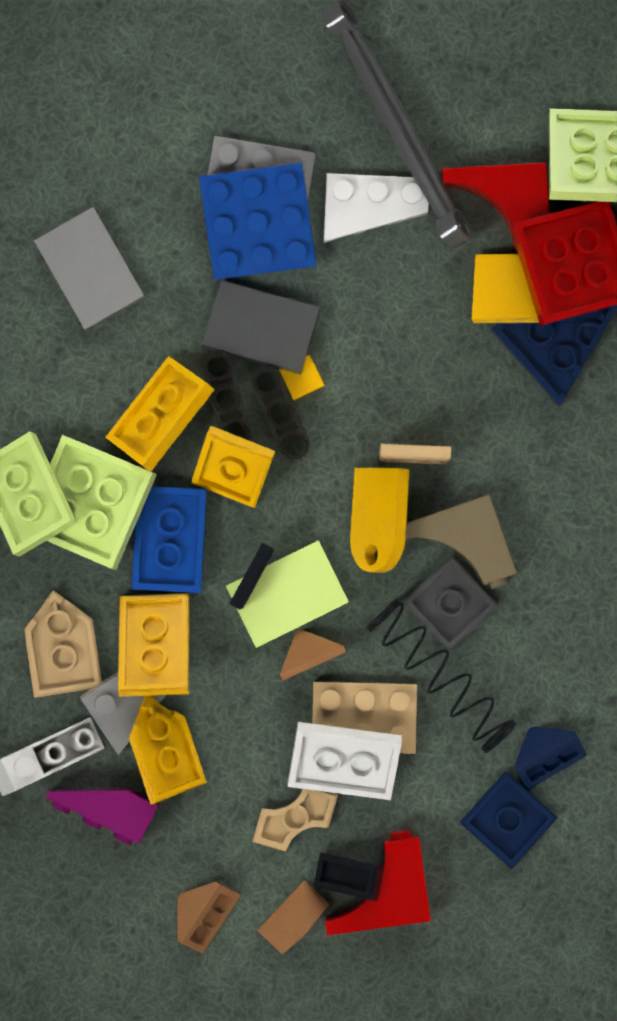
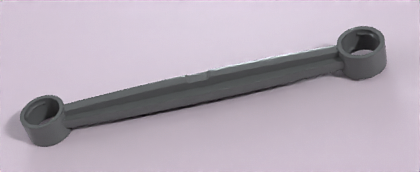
(451, 222)

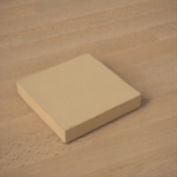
(414, 454)

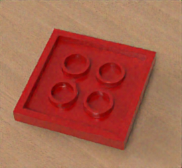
(569, 261)

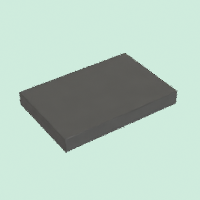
(261, 327)

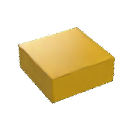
(305, 383)

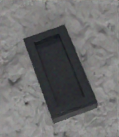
(252, 576)
(348, 876)

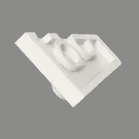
(369, 202)

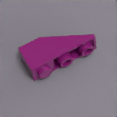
(115, 808)

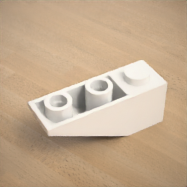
(48, 756)

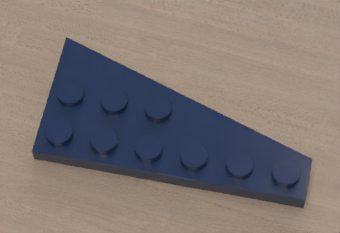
(556, 350)

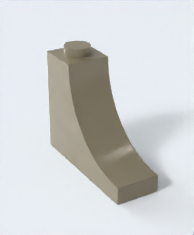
(474, 534)

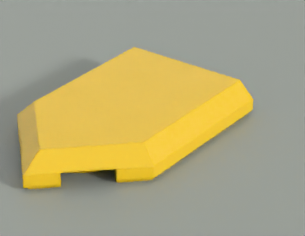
(164, 751)

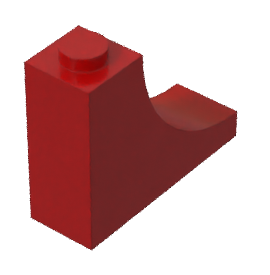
(512, 189)
(401, 892)

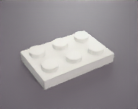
(344, 761)

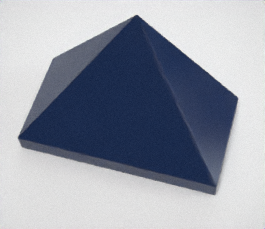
(547, 753)

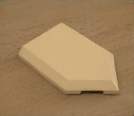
(61, 649)

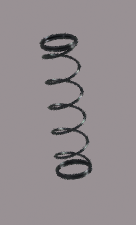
(504, 728)

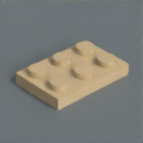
(368, 707)

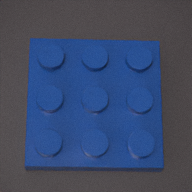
(257, 220)

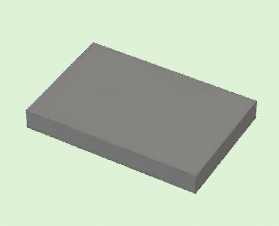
(89, 268)

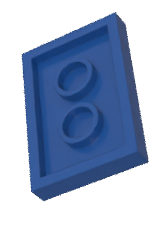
(170, 541)

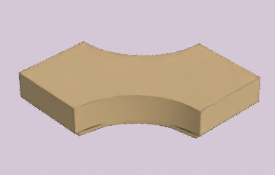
(281, 825)

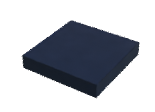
(508, 819)

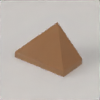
(308, 651)
(203, 913)
(294, 917)

